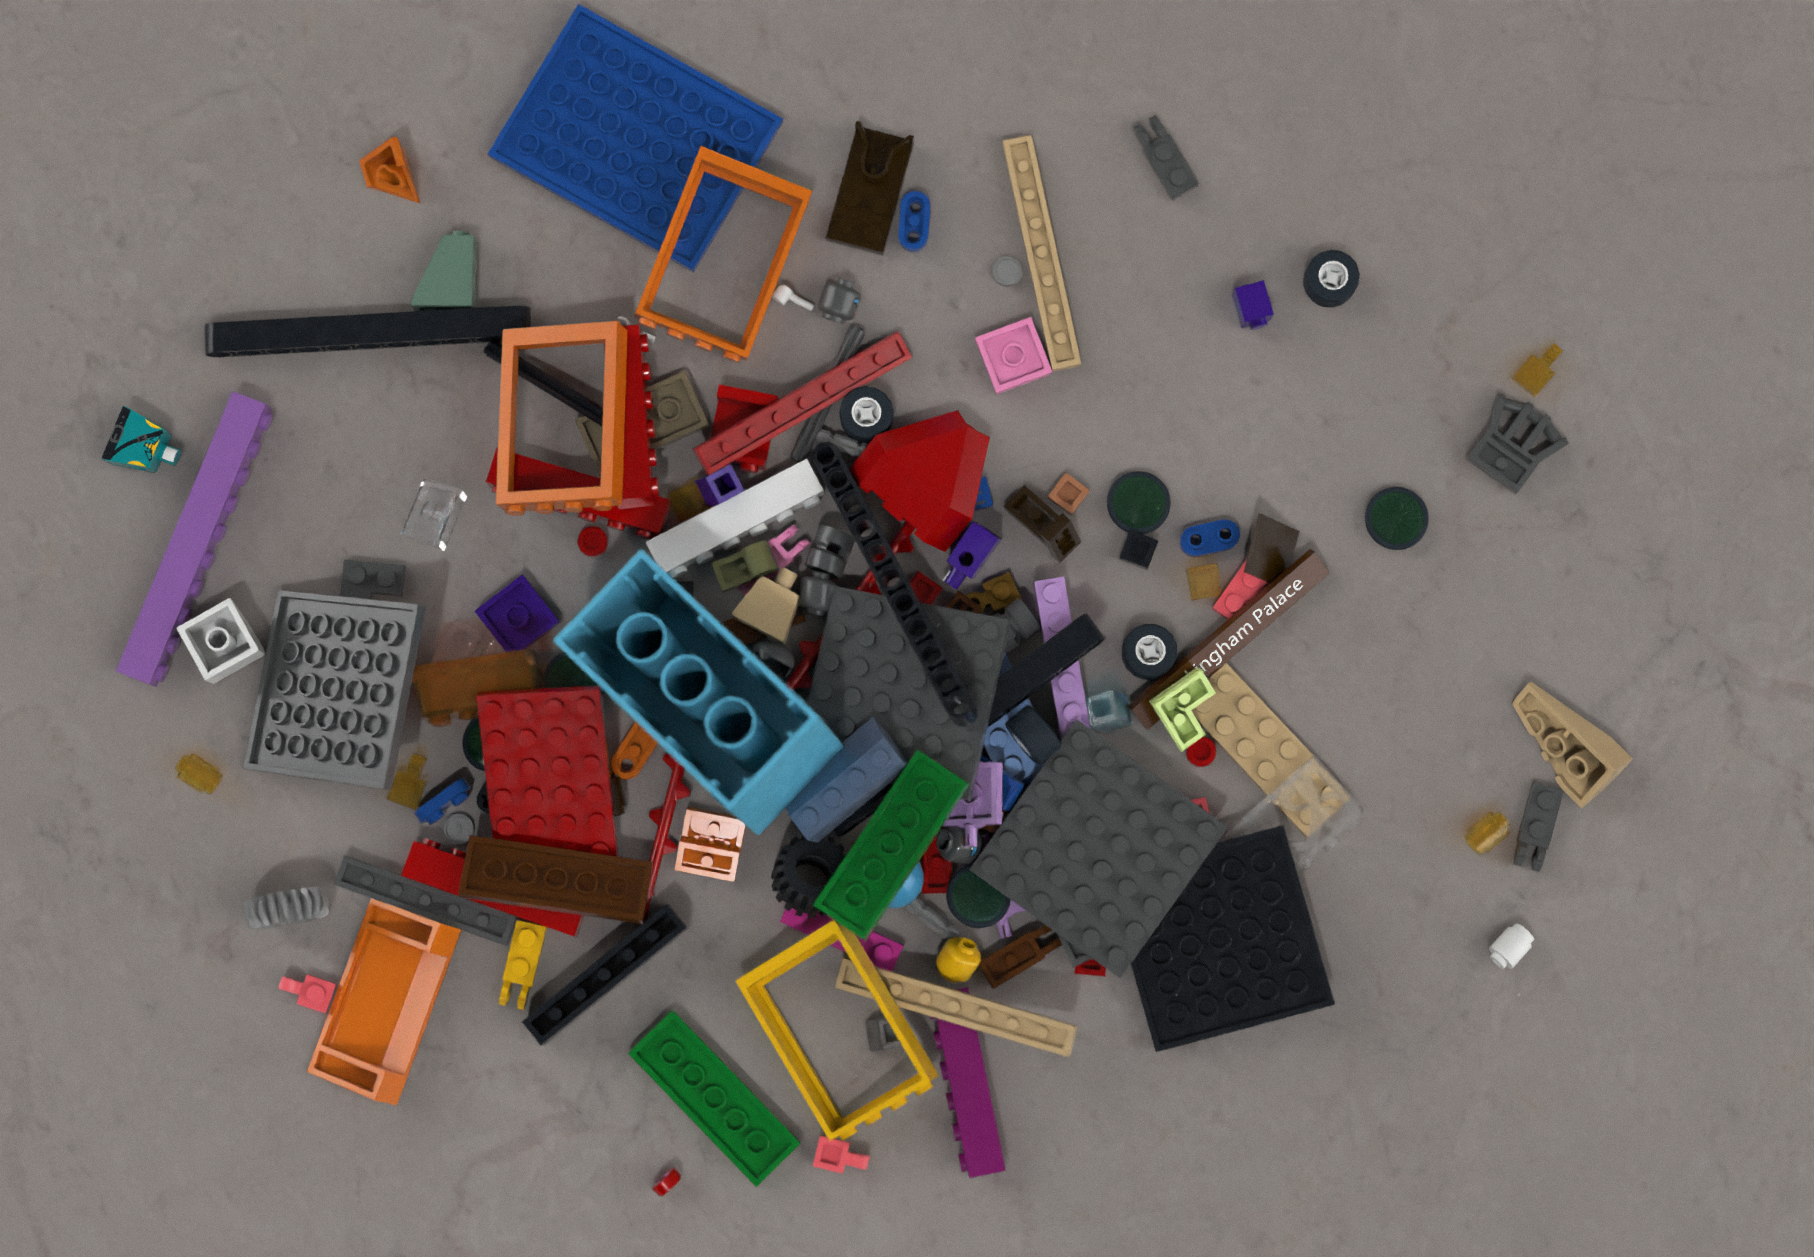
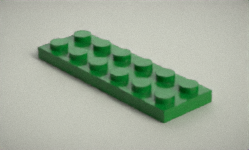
(891, 845)
(714, 1098)

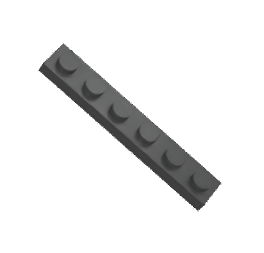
(425, 900)

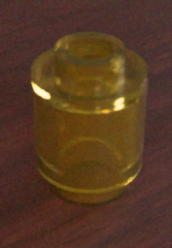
(198, 773)
(1487, 832)

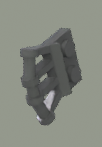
(1505, 459)

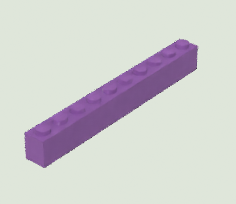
(194, 539)

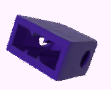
(980, 544)

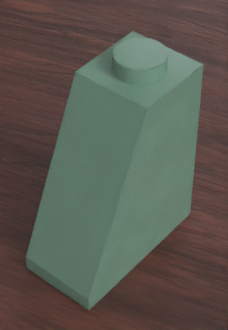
(450, 275)

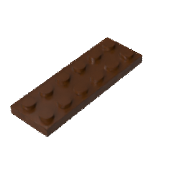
(555, 879)

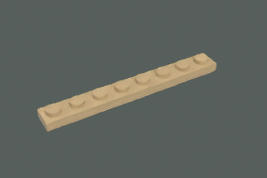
(1041, 253)
(965, 1009)

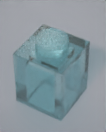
(1108, 711)

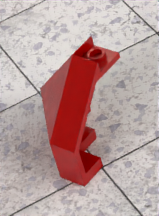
(926, 475)

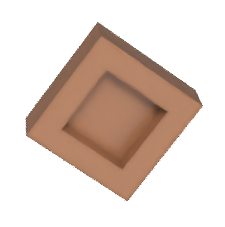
(1068, 494)

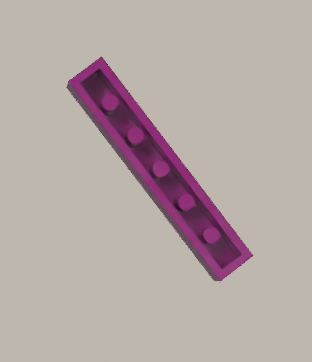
(969, 1098)

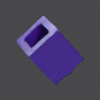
(1253, 305)
(719, 486)

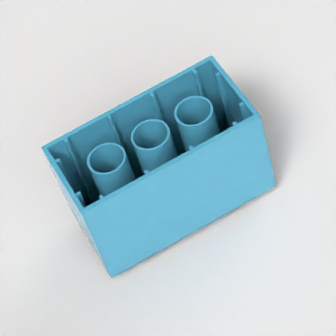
(699, 692)

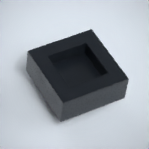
(1138, 550)

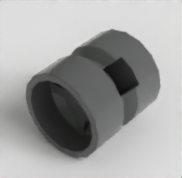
(825, 561)
(1022, 624)

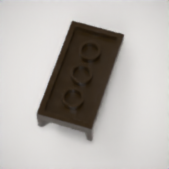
(870, 189)

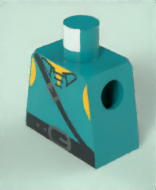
(139, 443)

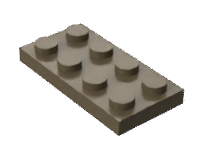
(674, 415)

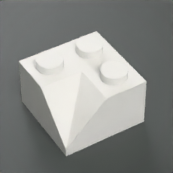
(221, 641)

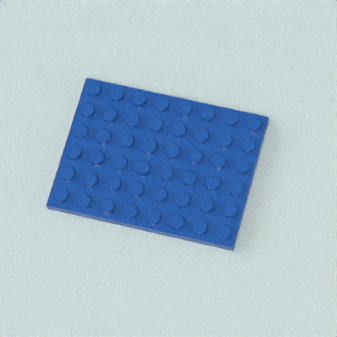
(620, 131)

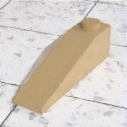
(1576, 749)

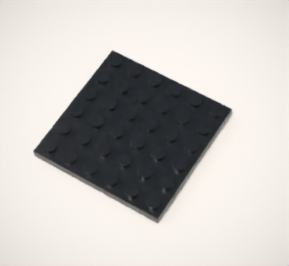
(1233, 947)

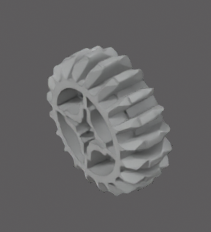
(286, 908)

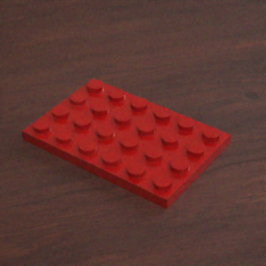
(548, 768)

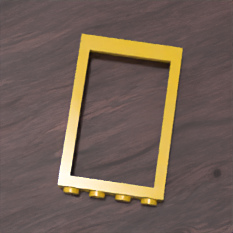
(792, 1054)

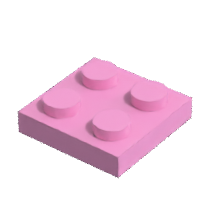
(1013, 355)

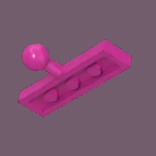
(879, 948)

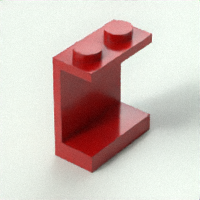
(735, 405)

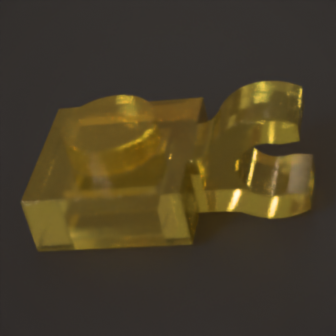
(1536, 372)
(407, 787)

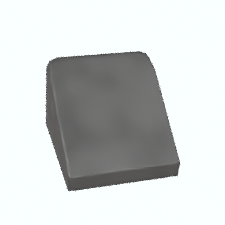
(881, 1035)

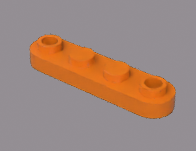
(637, 747)

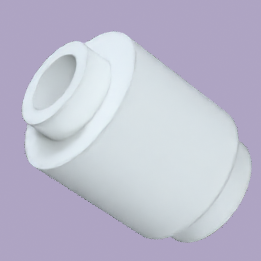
(1511, 946)

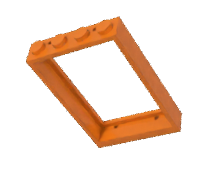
(750, 179)
(569, 499)

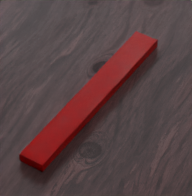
(802, 403)

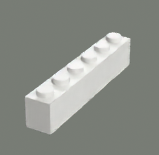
(736, 518)

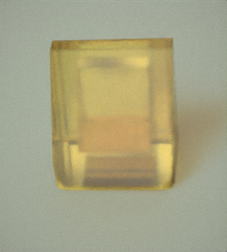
(688, 502)
(1203, 581)

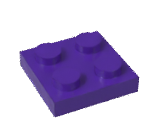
(517, 616)

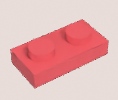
(1238, 593)

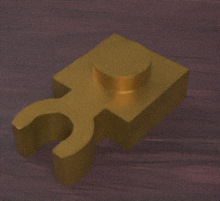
(997, 593)

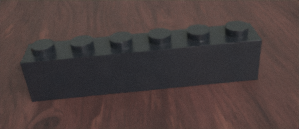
(605, 975)

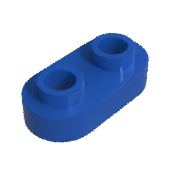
(914, 222)
(1210, 538)
(453, 794)

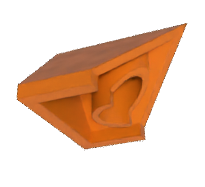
(389, 170)

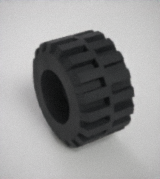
(787, 882)

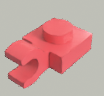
(313, 992)
(835, 1154)

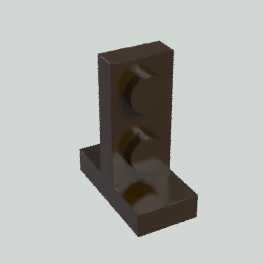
(1044, 523)

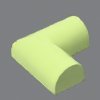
(1175, 707)

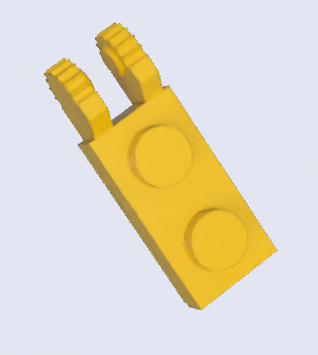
(522, 961)

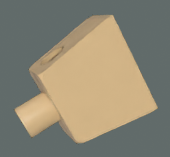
(770, 606)

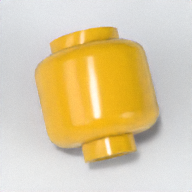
(958, 959)

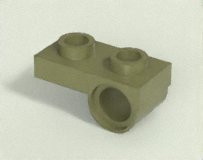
(745, 566)

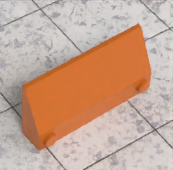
(383, 1002)

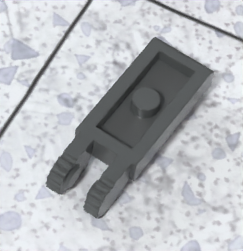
(1166, 160)
(1538, 823)

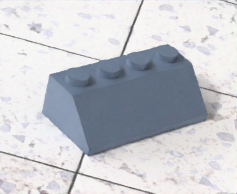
(848, 781)

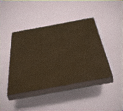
(1270, 549)

